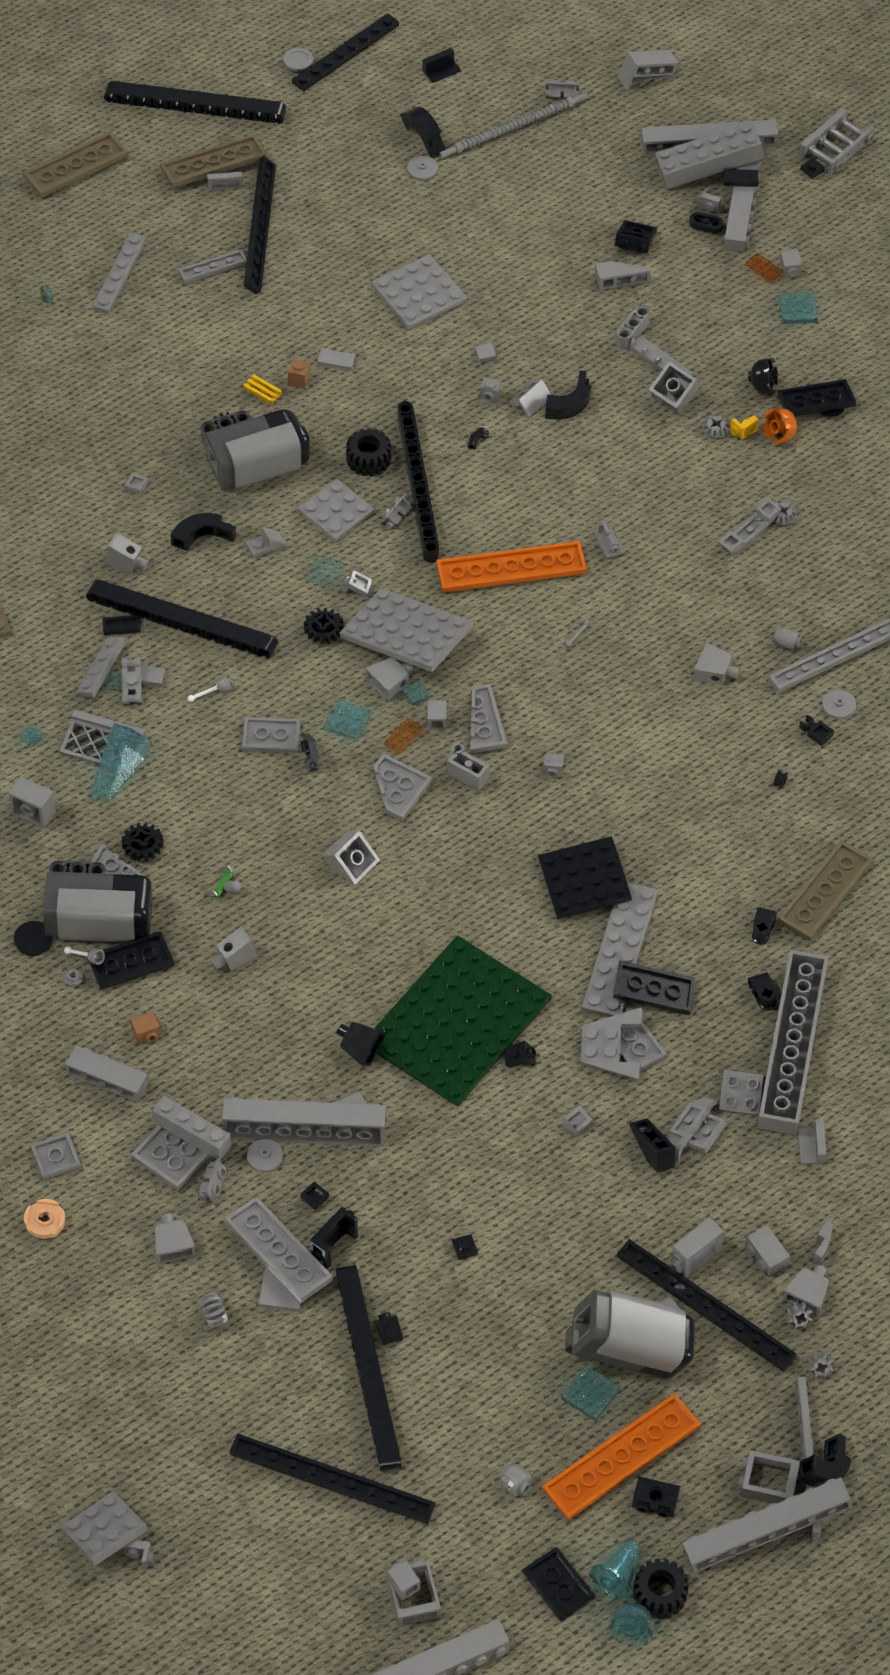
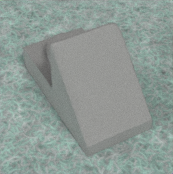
(268, 542)

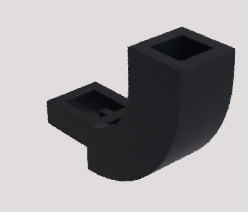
(426, 127)
(571, 404)
(200, 525)
(816, 1471)

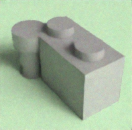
(467, 768)

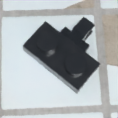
(309, 746)

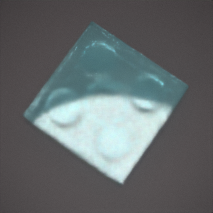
(798, 307)
(347, 720)
(590, 1393)

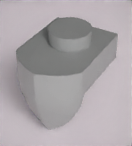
(708, 202)
(576, 1121)

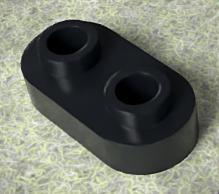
(706, 222)

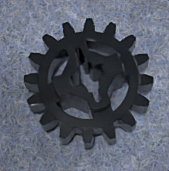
(331, 629)
(142, 842)

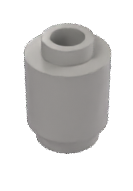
(787, 638)

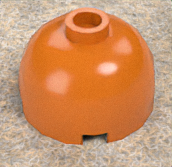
(780, 421)

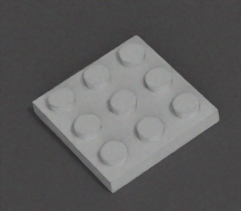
(336, 510)
(169, 1157)
(104, 1528)

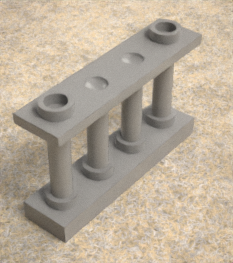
(830, 128)

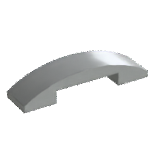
(752, 527)

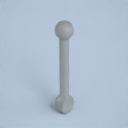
(568, 643)

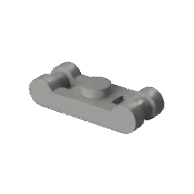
(131, 680)

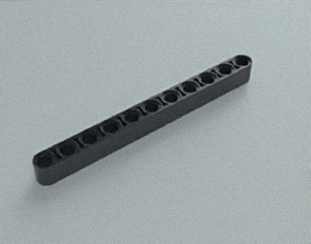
(195, 101)
(418, 482)
(182, 618)
(368, 1368)

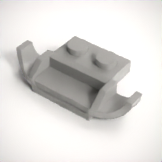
(696, 1127)

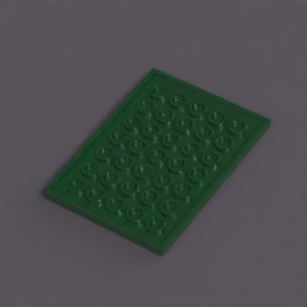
(459, 1020)

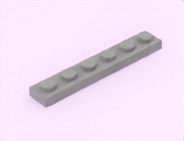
(119, 273)

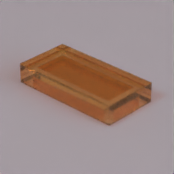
(764, 268)
(403, 736)

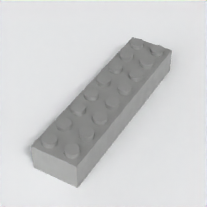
(305, 1121)

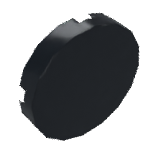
(31, 938)

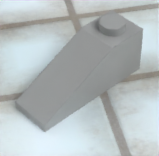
(618, 274)

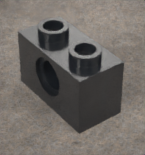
(649, 1488)

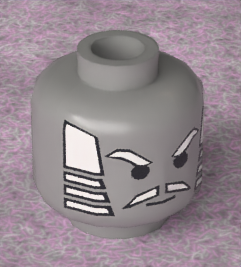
(515, 1480)

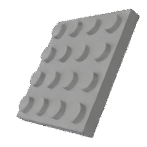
(419, 291)

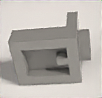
(356, 582)
(553, 765)
(140, 1549)

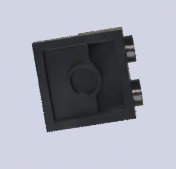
(635, 236)

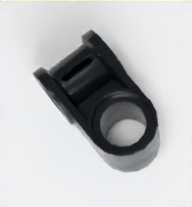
(763, 925)
(763, 991)

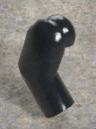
(475, 436)

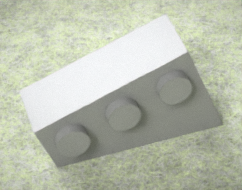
(646, 65)

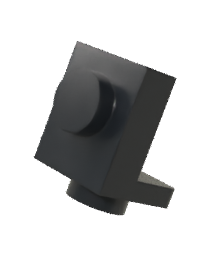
(519, 1054)
(388, 1328)

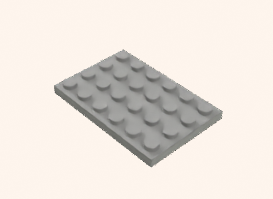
(406, 629)

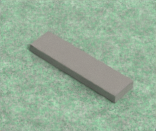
(212, 266)

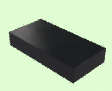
(740, 177)
(121, 624)

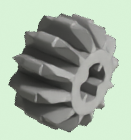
(213, 1310)

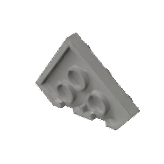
(399, 785)

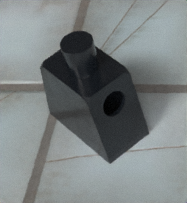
(361, 1041)

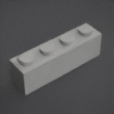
(107, 1073)
(191, 1128)

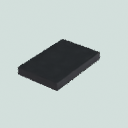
(558, 1584)

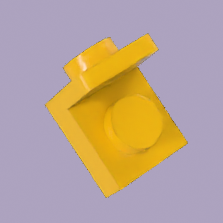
(744, 429)

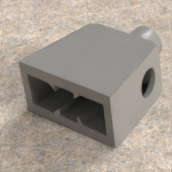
(125, 555)
(715, 666)
(389, 676)
(234, 950)
(172, 1240)
(808, 1287)

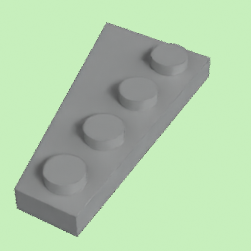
(485, 721)

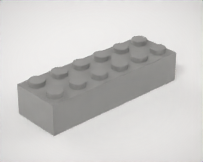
(709, 155)

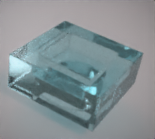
(415, 693)
(32, 736)

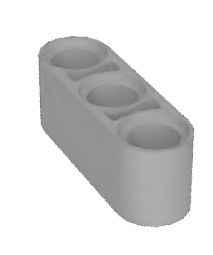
(633, 326)

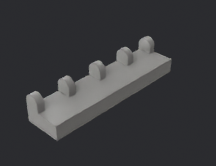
(653, 354)

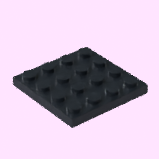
(584, 877)

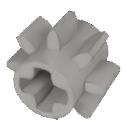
(802, 1319)
(820, 1358)

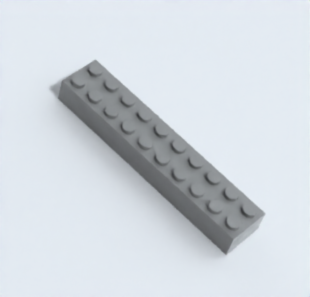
(792, 1042)

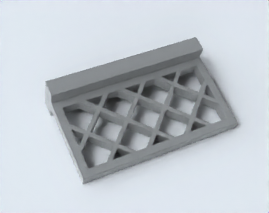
(94, 724)

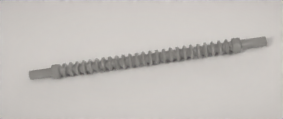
(493, 133)

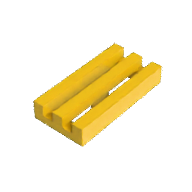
(264, 387)

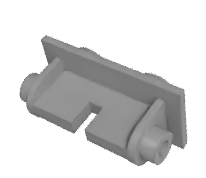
(556, 88)
(400, 506)
(607, 540)
(215, 1174)

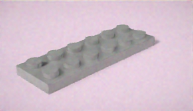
(278, 1249)

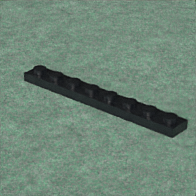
(345, 52)

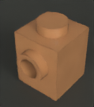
(299, 373)
(146, 1027)

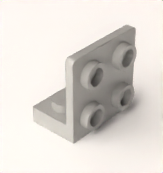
(741, 1092)

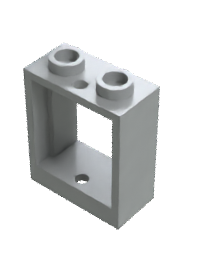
(697, 1247)
(765, 1494)
(419, 1612)

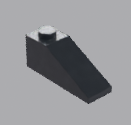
(654, 1145)

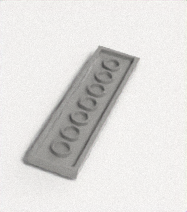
(620, 943)

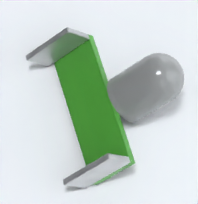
(224, 883)

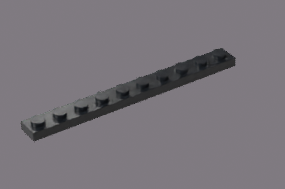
(259, 225)
(706, 1305)
(332, 1478)

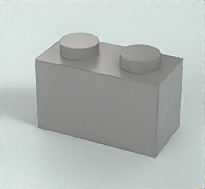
(767, 1251)

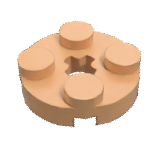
(44, 1229)

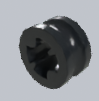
(780, 779)

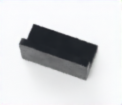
(440, 65)

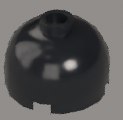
(763, 374)

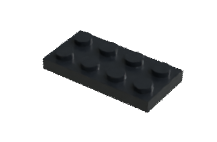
(817, 398)
(132, 960)
(654, 987)

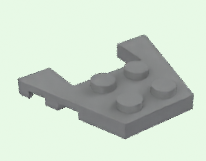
(603, 1044)

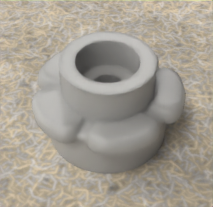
(73, 982)

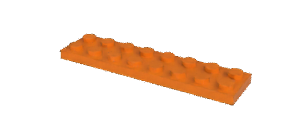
(511, 566)
(621, 1456)

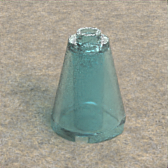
(616, 1570)

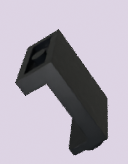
(334, 1229)

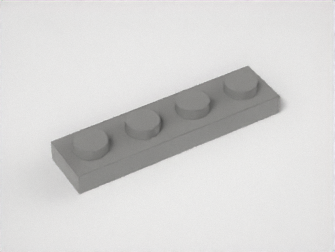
(101, 667)

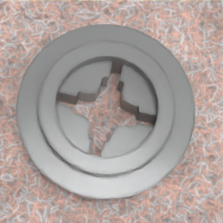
(716, 432)
(790, 516)

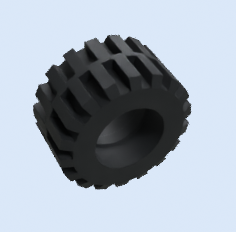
(368, 462)
(666, 1573)

